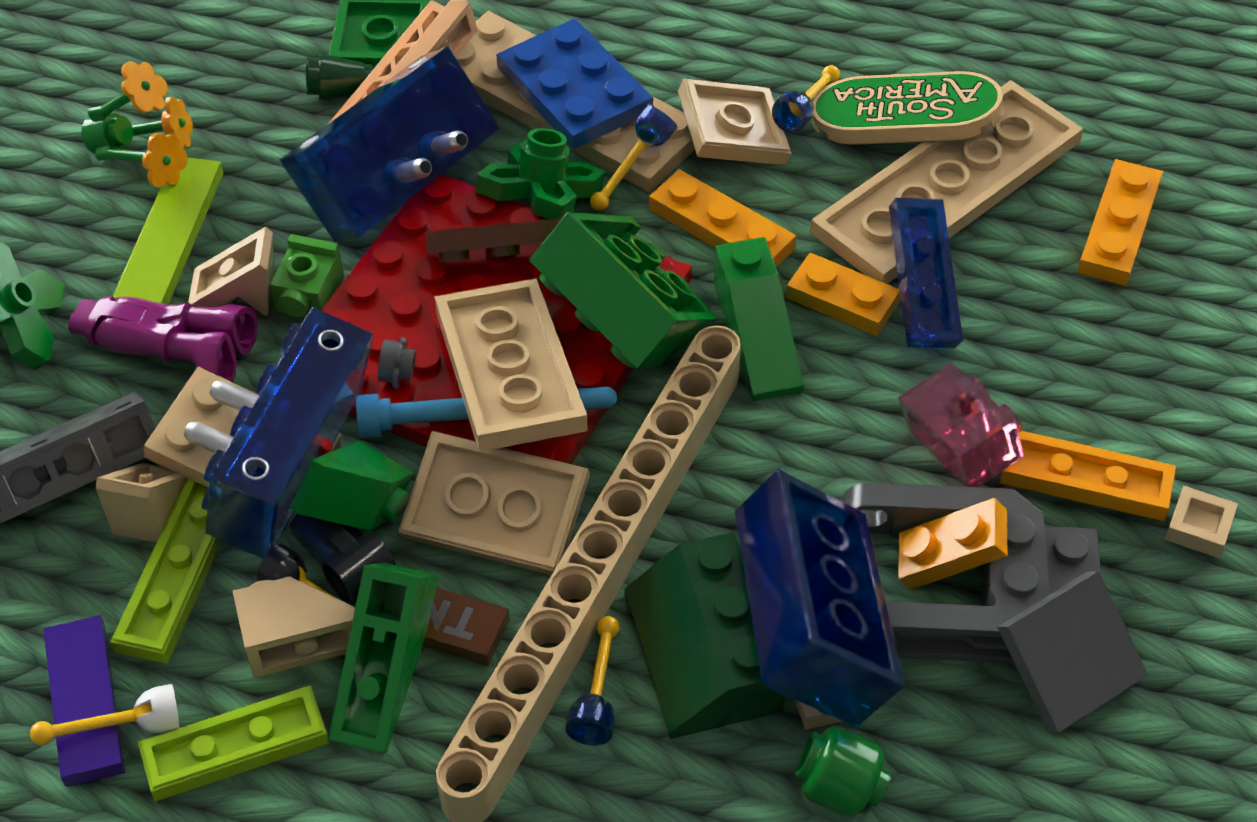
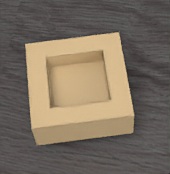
(1201, 521)

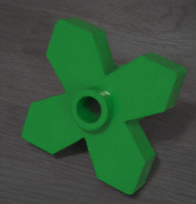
(541, 175)
(21, 307)

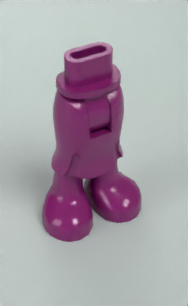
(167, 330)

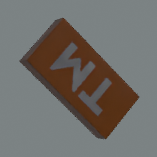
(465, 626)

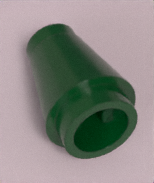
(334, 76)

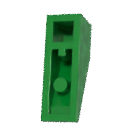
(757, 312)
(381, 653)

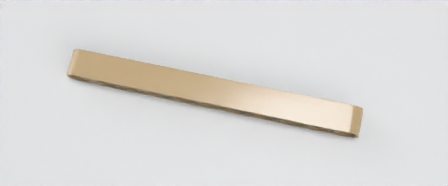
(665, 452)

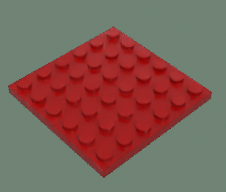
(395, 293)

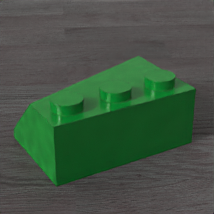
(621, 287)

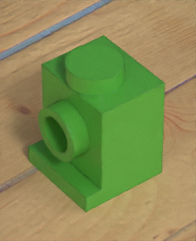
(306, 275)

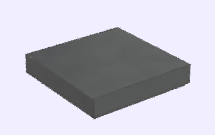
(1072, 651)

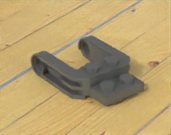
(1036, 566)

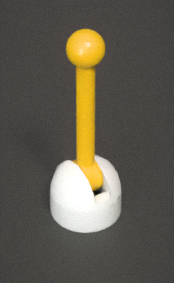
(153, 712)

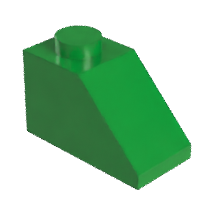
(353, 488)

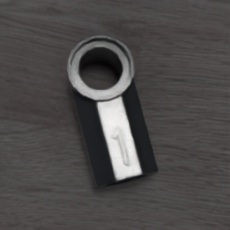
(340, 552)

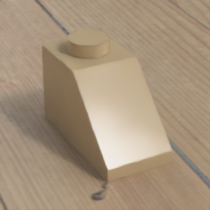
(290, 624)

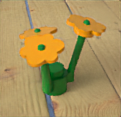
(109, 133)

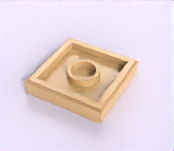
(733, 122)

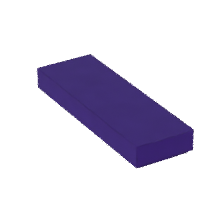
(82, 690)

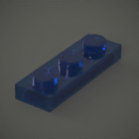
(925, 273)

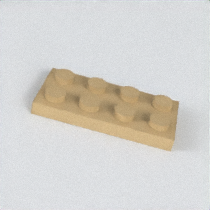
(510, 365)

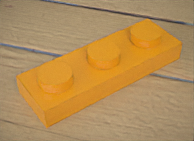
(715, 216)
(1120, 222)
(1092, 476)

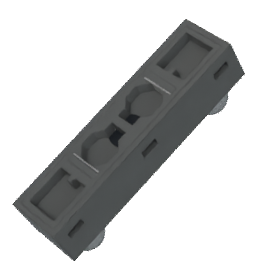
(73, 454)

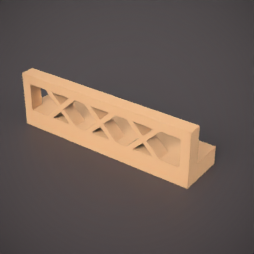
(431, 30)

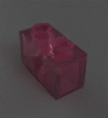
(963, 425)

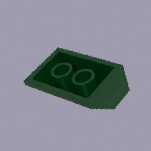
(700, 637)

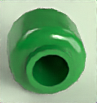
(842, 771)

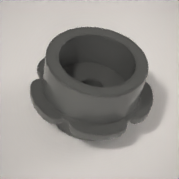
(396, 362)

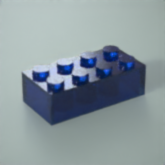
(817, 600)

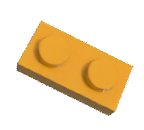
(843, 294)
(953, 544)

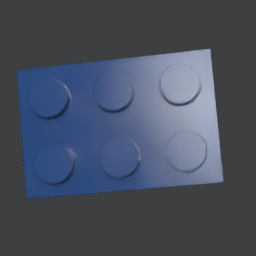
(574, 83)

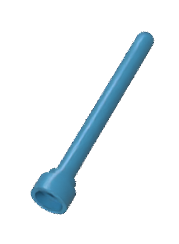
(380, 415)

